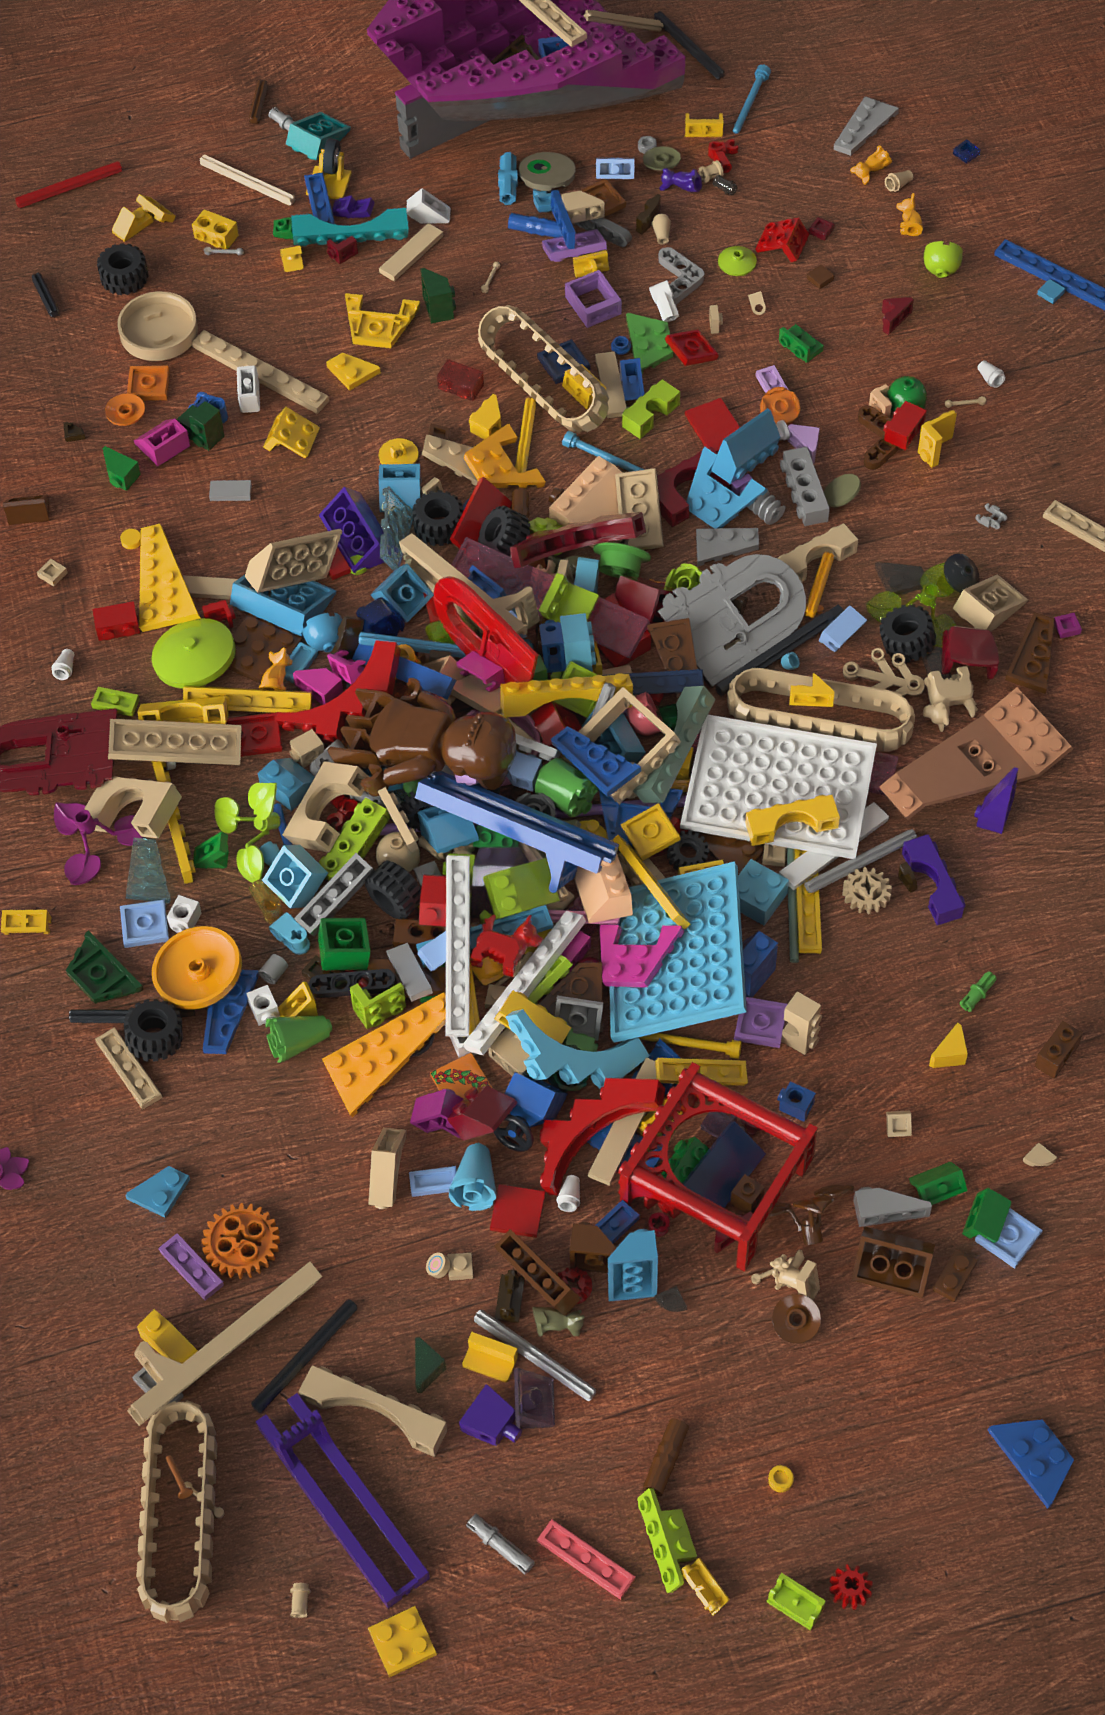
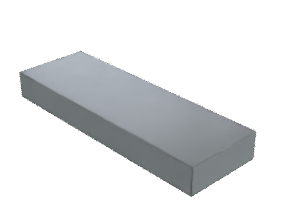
(409, 972)

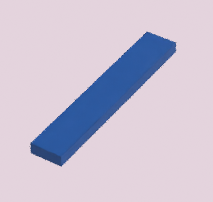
(429, 679)

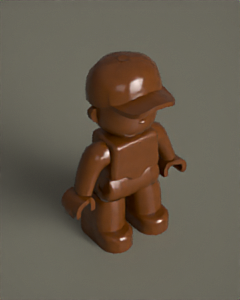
(420, 737)

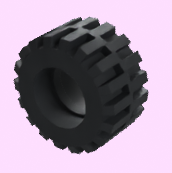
(122, 269)
(436, 505)
(504, 529)
(906, 620)
(393, 890)
(153, 1015)

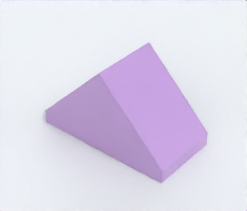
(804, 437)

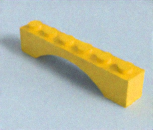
(524, 697)

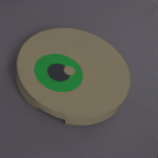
(547, 171)

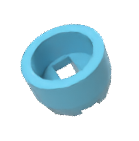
(790, 661)

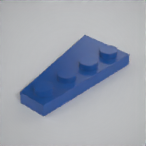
(226, 1014)

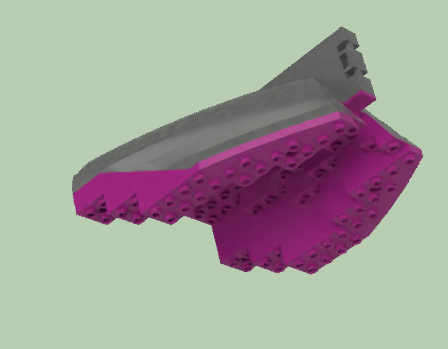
(455, 87)

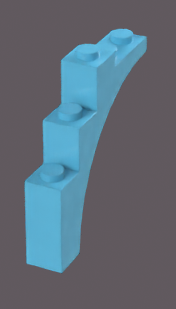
(573, 1064)

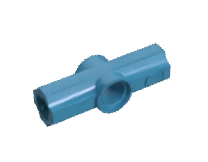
(508, 178)

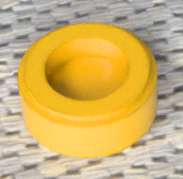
(130, 538)
(780, 1478)

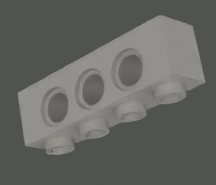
(805, 486)
(335, 894)

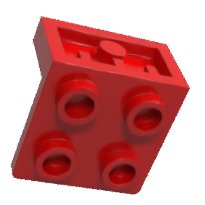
(784, 234)

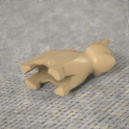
(948, 693)

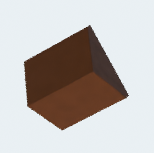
(27, 509)

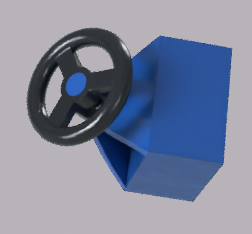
(535, 1104)

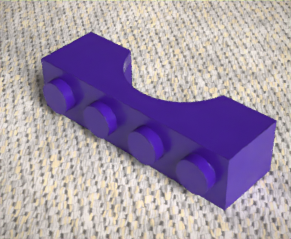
(924, 858)

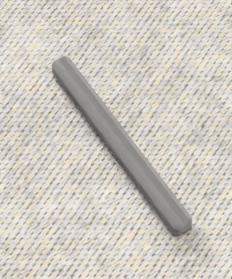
(860, 861)
(535, 1355)

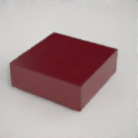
(821, 228)

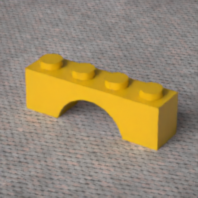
(202, 710)
(816, 812)

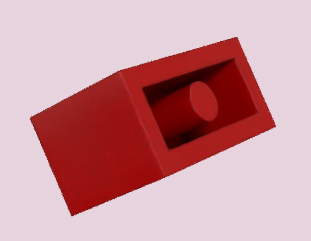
(904, 425)
(116, 621)

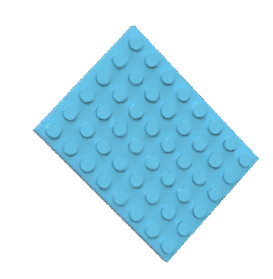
(703, 971)

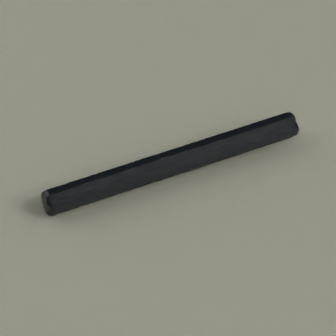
(689, 45)
(304, 1355)

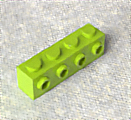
(356, 836)

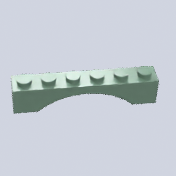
(692, 711)

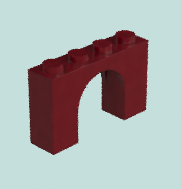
(672, 505)

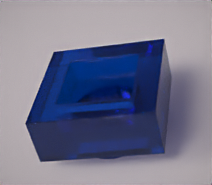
(966, 151)

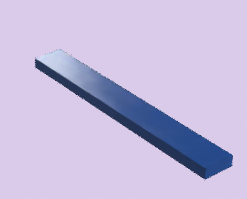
(1048, 270)

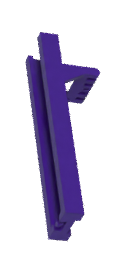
(313, 1425)

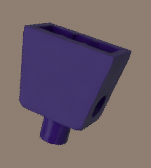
(490, 1418)

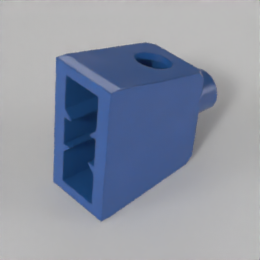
(552, 637)

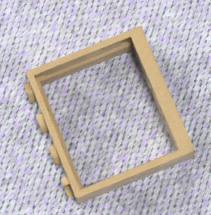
(653, 759)

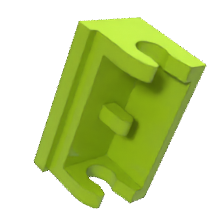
(796, 1601)

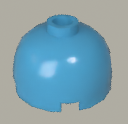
(322, 631)

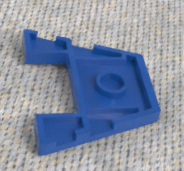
(617, 814)

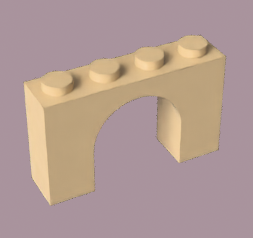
(330, 782)
(154, 813)

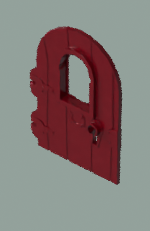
(73, 754)

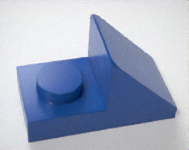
(631, 379)

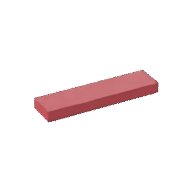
(586, 1559)

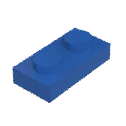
(618, 1221)

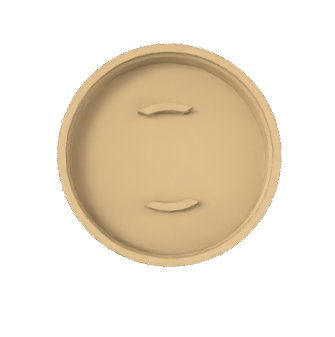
(157, 326)

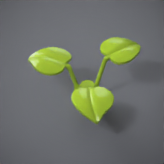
(262, 800)

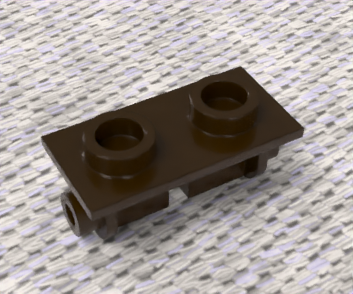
(509, 1297)

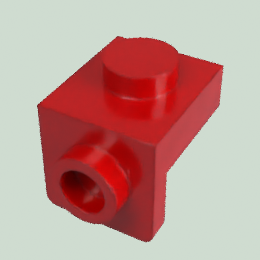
(219, 611)

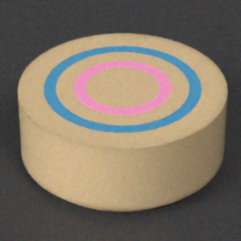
(438, 1265)

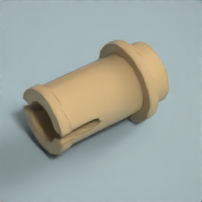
(299, 1599)

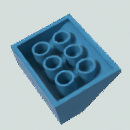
(303, 604)

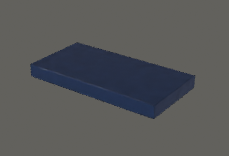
(724, 1165)

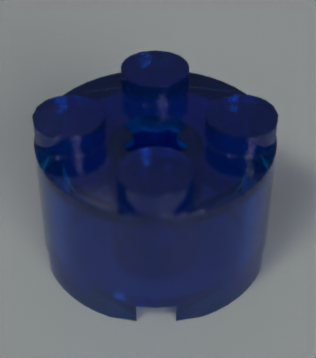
(381, 618)

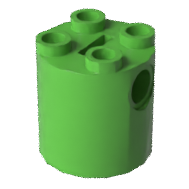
(566, 787)

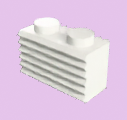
(248, 389)

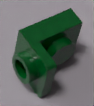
(668, 715)

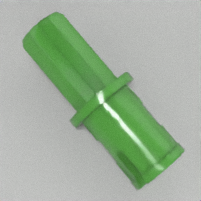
(978, 991)

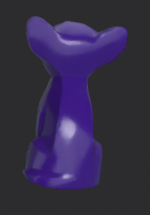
(685, 180)

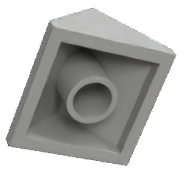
(580, 1015)

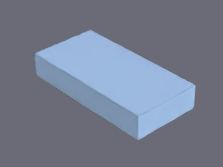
(431, 1181)

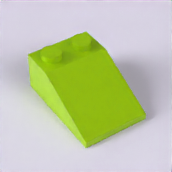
(520, 888)

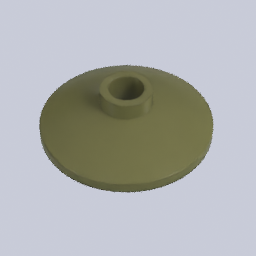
(661, 158)

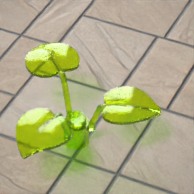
(933, 585)

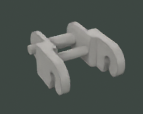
(989, 521)

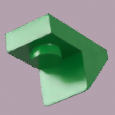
(212, 852)

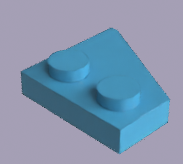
(160, 1191)

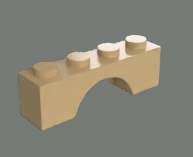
(837, 541)

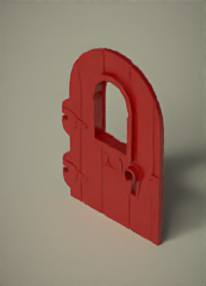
(499, 640)

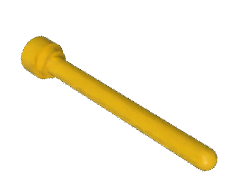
(730, 1048)

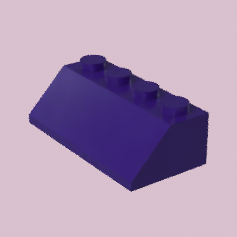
(359, 528)

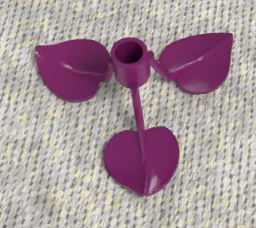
(73, 816)

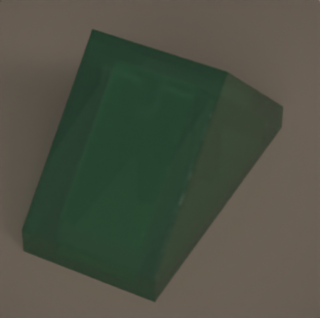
(428, 1365)

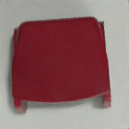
(969, 648)

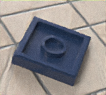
(554, 368)

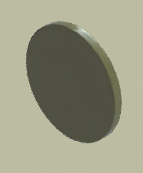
(842, 490)

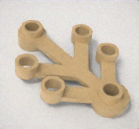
(887, 678)

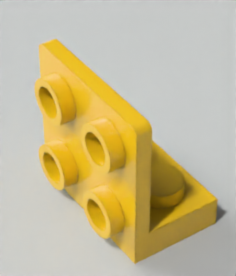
(292, 432)

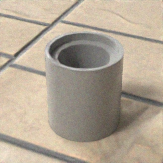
(273, 969)

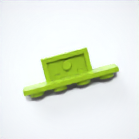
(668, 1538)

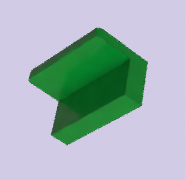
(939, 1183)
(987, 1215)

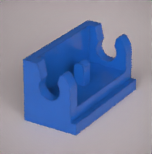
(485, 583)

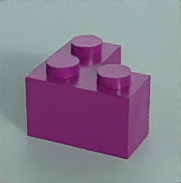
(433, 1109)

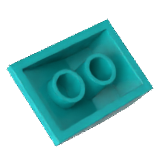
(312, 133)

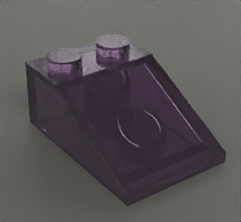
(487, 862)

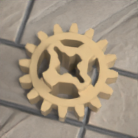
(857, 894)

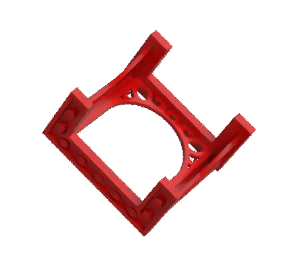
(641, 1180)

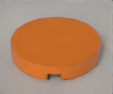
(782, 404)

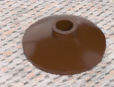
(784, 1315)

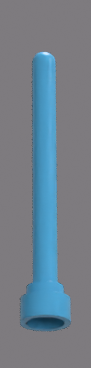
(761, 74)
(571, 440)

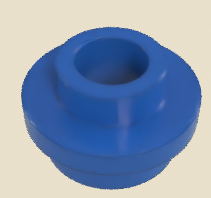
(620, 345)

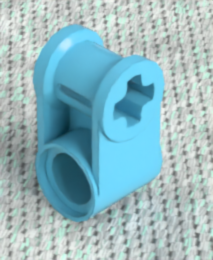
(290, 934)

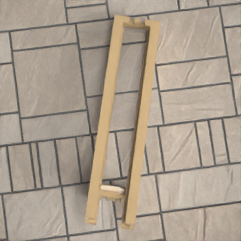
(432, 568)
(175, 1377)

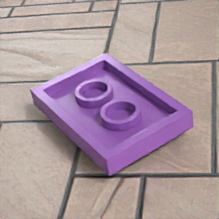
(585, 242)

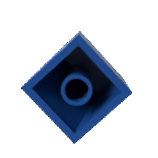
(759, 961)

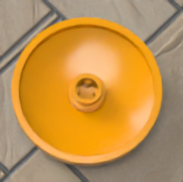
(196, 967)

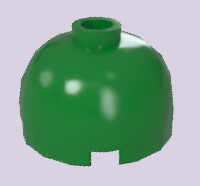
(907, 389)

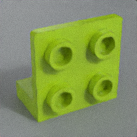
(566, 600)
(377, 1009)

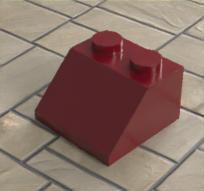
(480, 1112)

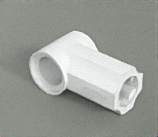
(663, 298)

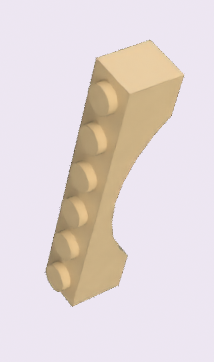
(328, 1390)

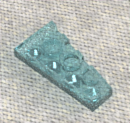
(395, 527)

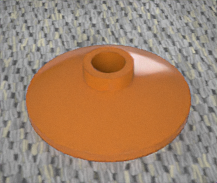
(125, 409)

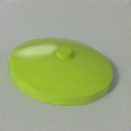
(193, 653)

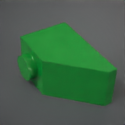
(120, 468)

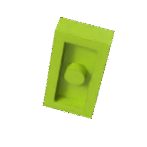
(110, 699)

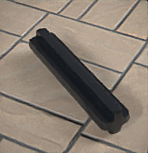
(45, 294)
(97, 1016)

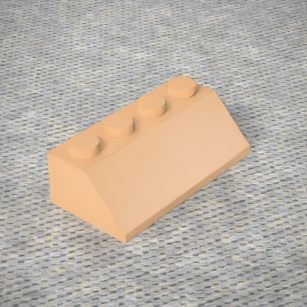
(605, 893)

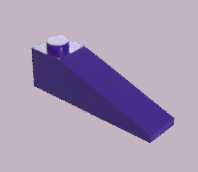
(997, 804)

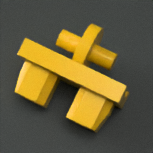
(590, 263)

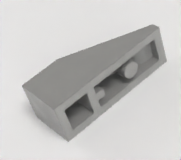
(884, 1206)

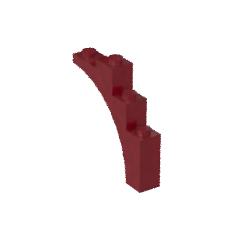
(577, 535)

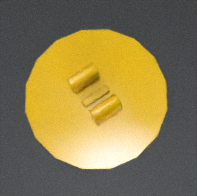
(398, 452)

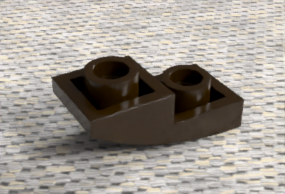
(651, 209)
(348, 636)

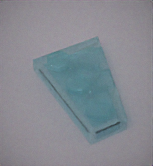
(146, 874)

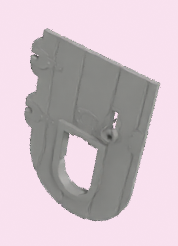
(718, 622)

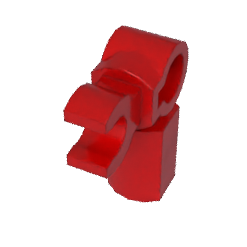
(718, 151)
(344, 812)

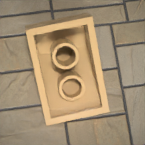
(989, 603)

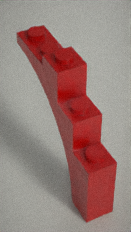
(331, 717)
(588, 1116)

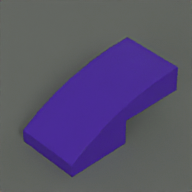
(349, 208)

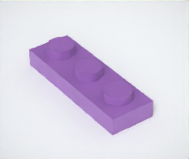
(191, 1266)

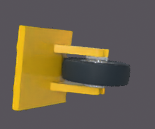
(332, 165)

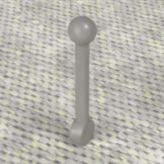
(208, 251)

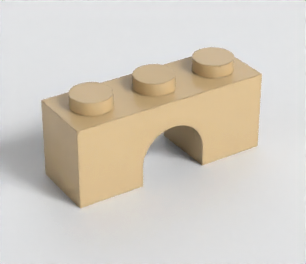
(803, 1023)

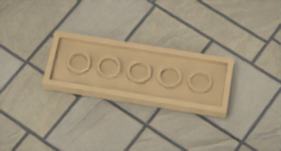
(174, 742)

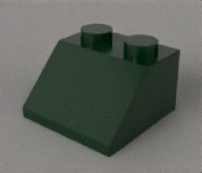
(437, 296)

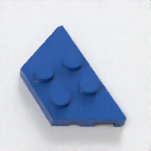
(1035, 1454)

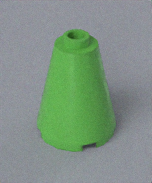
(296, 1034)

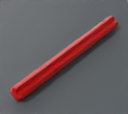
(68, 184)

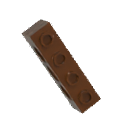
(407, 928)
(537, 1272)

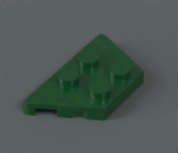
(100, 972)

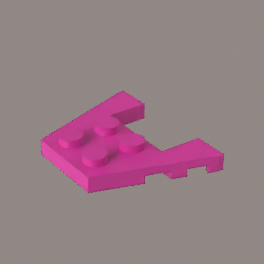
(633, 963)

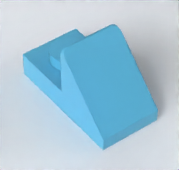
(587, 574)

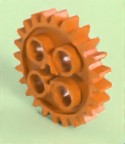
(234, 1259)

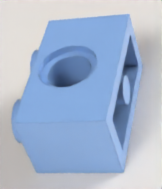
(615, 168)

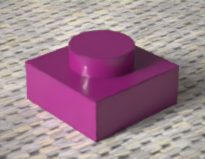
(1067, 625)

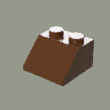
(589, 1248)

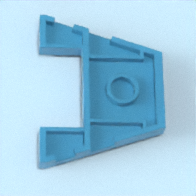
(714, 501)

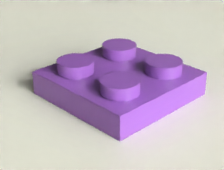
(761, 1023)

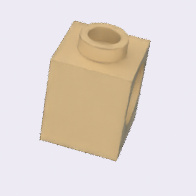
(306, 748)

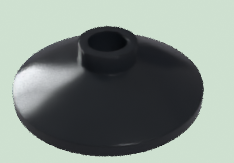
(960, 572)

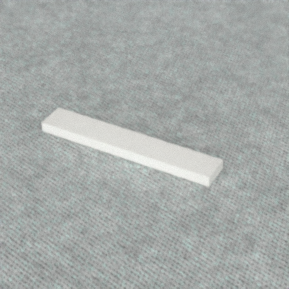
(810, 862)

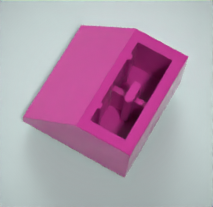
(163, 441)

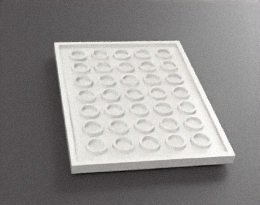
(765, 765)

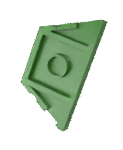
(648, 340)

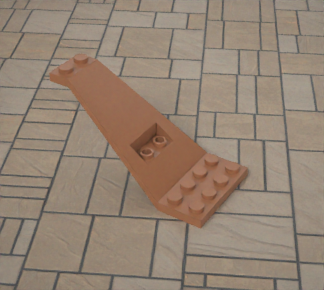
(1006, 738)

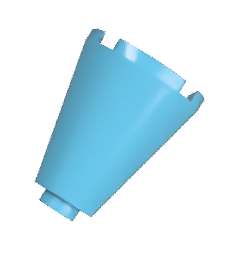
(474, 1180)

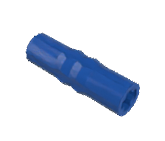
(534, 225)

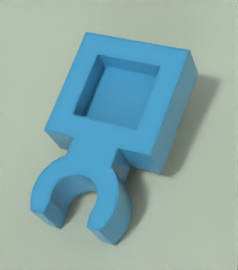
(542, 200)

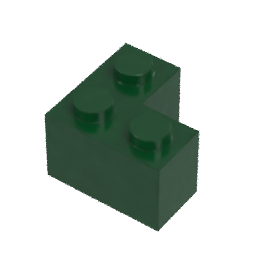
(203, 425)

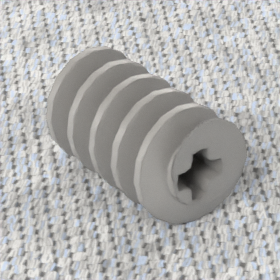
(767, 508)

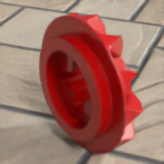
(584, 1283)

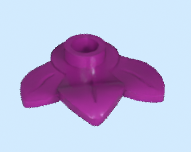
(11, 1170)

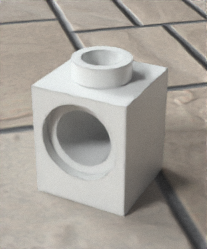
(181, 907)
(259, 998)

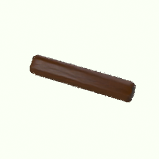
(258, 101)

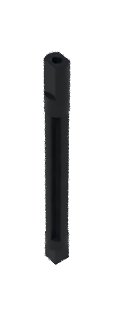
(785, 646)

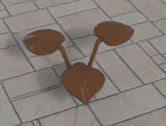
(811, 1226)

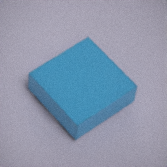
(1051, 291)

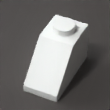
(427, 208)

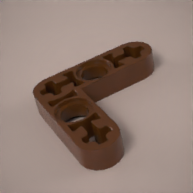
(867, 421)

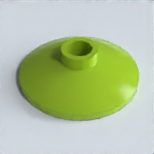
(737, 261)

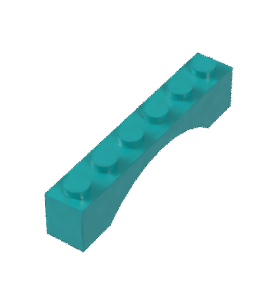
(388, 225)

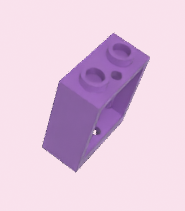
(599, 312)

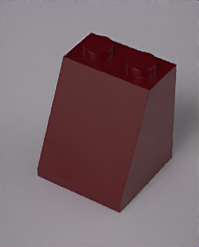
(642, 597)

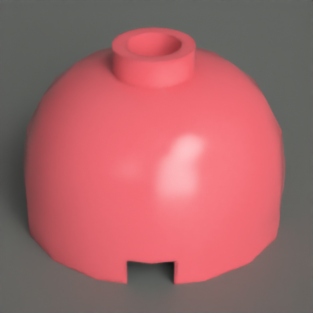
(640, 722)

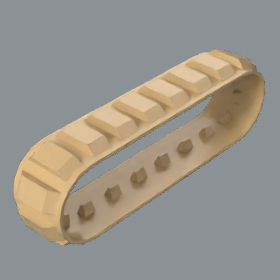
(487, 332)
(844, 694)
(157, 1425)

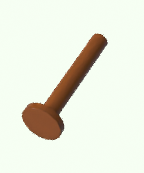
(185, 1492)

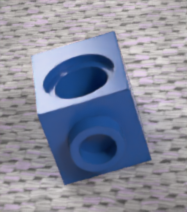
(798, 1110)

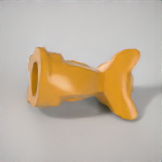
(873, 163)
(912, 221)
(274, 676)

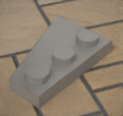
(718, 543)

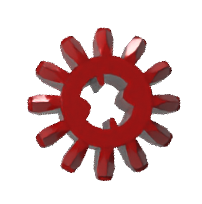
(850, 1595)

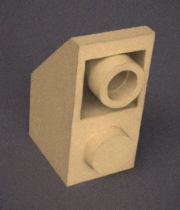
(582, 206)

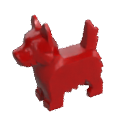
(502, 947)

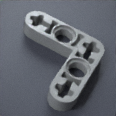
(670, 259)

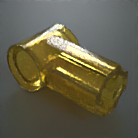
(266, 901)

